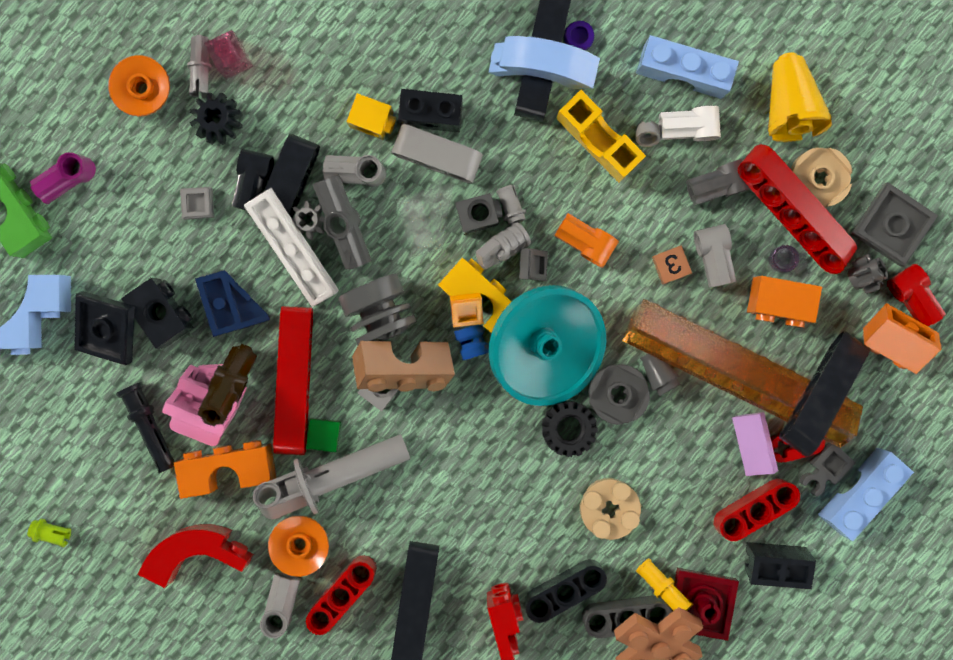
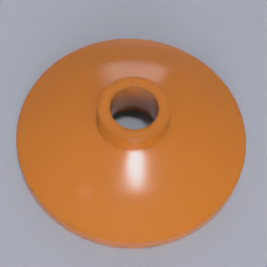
(127, 78)
(292, 559)

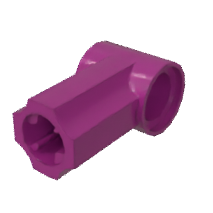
(61, 178)

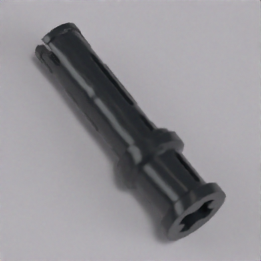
(142, 415)

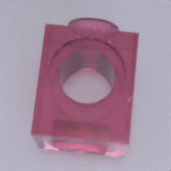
(228, 54)

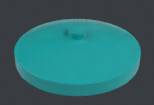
(547, 345)

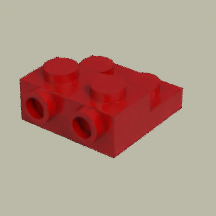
(505, 616)

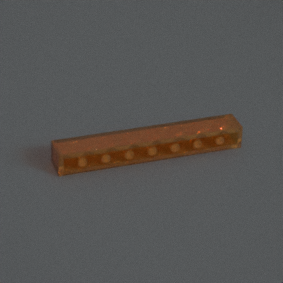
(729, 367)

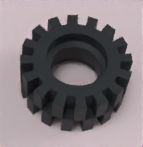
(582, 441)

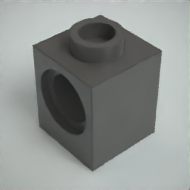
(466, 206)

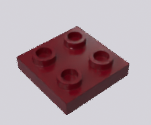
(712, 600)

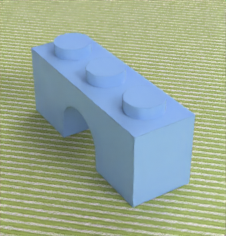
(671, 60)
(879, 481)

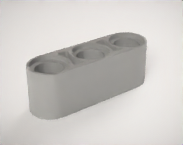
(437, 153)

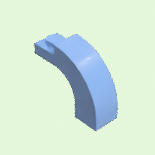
(546, 60)

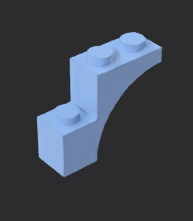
(44, 298)

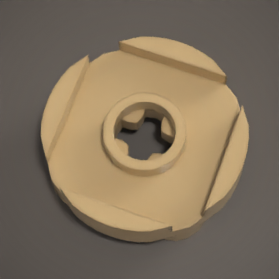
(834, 165)
(625, 517)

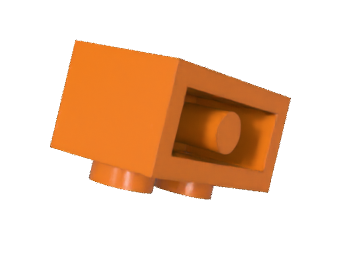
(784, 300)
(901, 339)

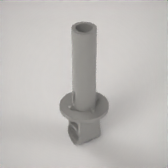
(305, 485)

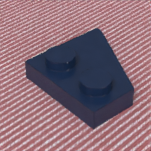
(227, 304)

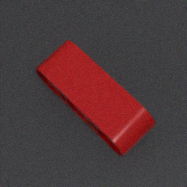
(770, 509)
(331, 604)

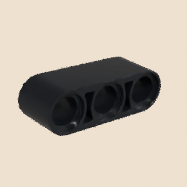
(293, 170)
(556, 603)

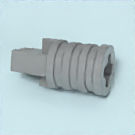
(503, 246)

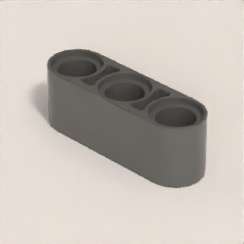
(613, 609)

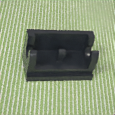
(780, 565)

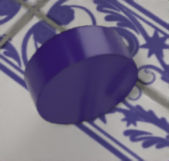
(579, 35)

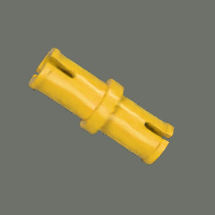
(663, 586)

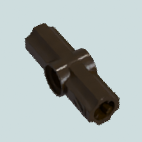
(227, 385)

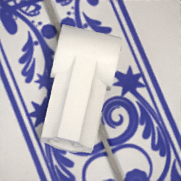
(699, 124)

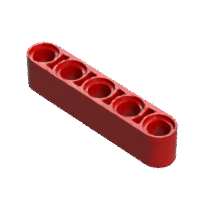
(797, 209)
(293, 380)

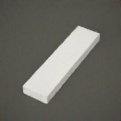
(291, 247)

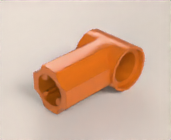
(592, 243)

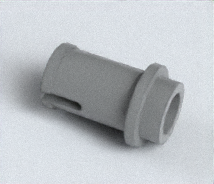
(511, 205)

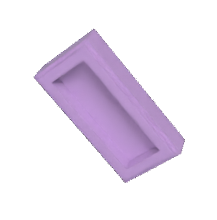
(755, 444)

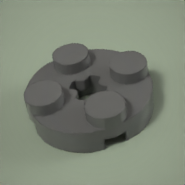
(634, 387)

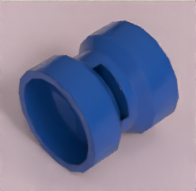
(475, 348)

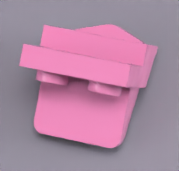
(185, 403)

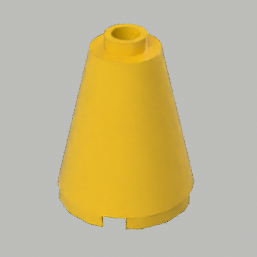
(795, 101)

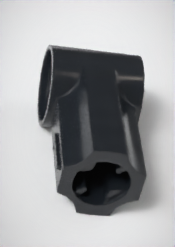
(253, 172)

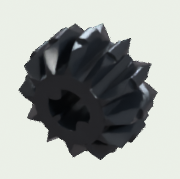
(206, 125)

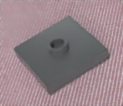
(894, 224)

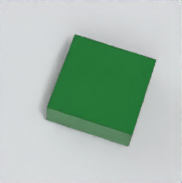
(323, 435)

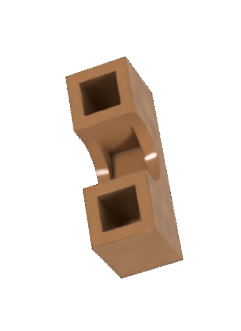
(379, 369)

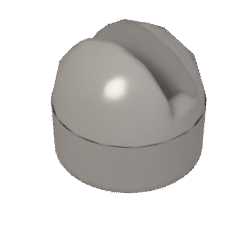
(648, 140)

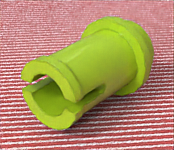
(49, 533)

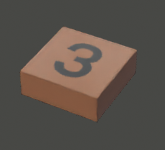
(671, 264)

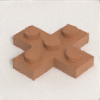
(660, 641)

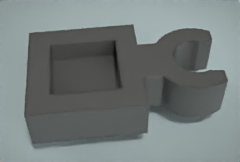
(829, 466)

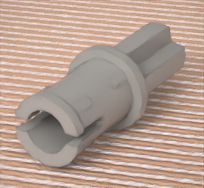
(199, 66)

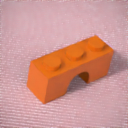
(198, 472)

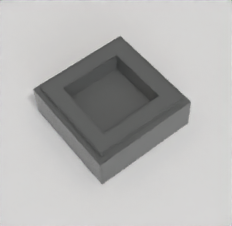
(533, 264)

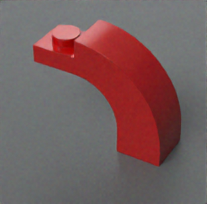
(201, 539)

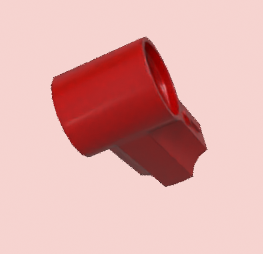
(913, 290)

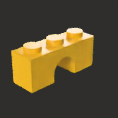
(585, 123)
(467, 279)

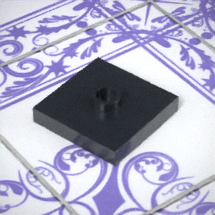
(104, 328)

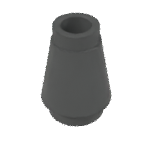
(660, 374)

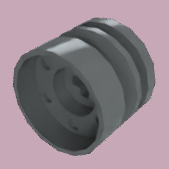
(377, 309)

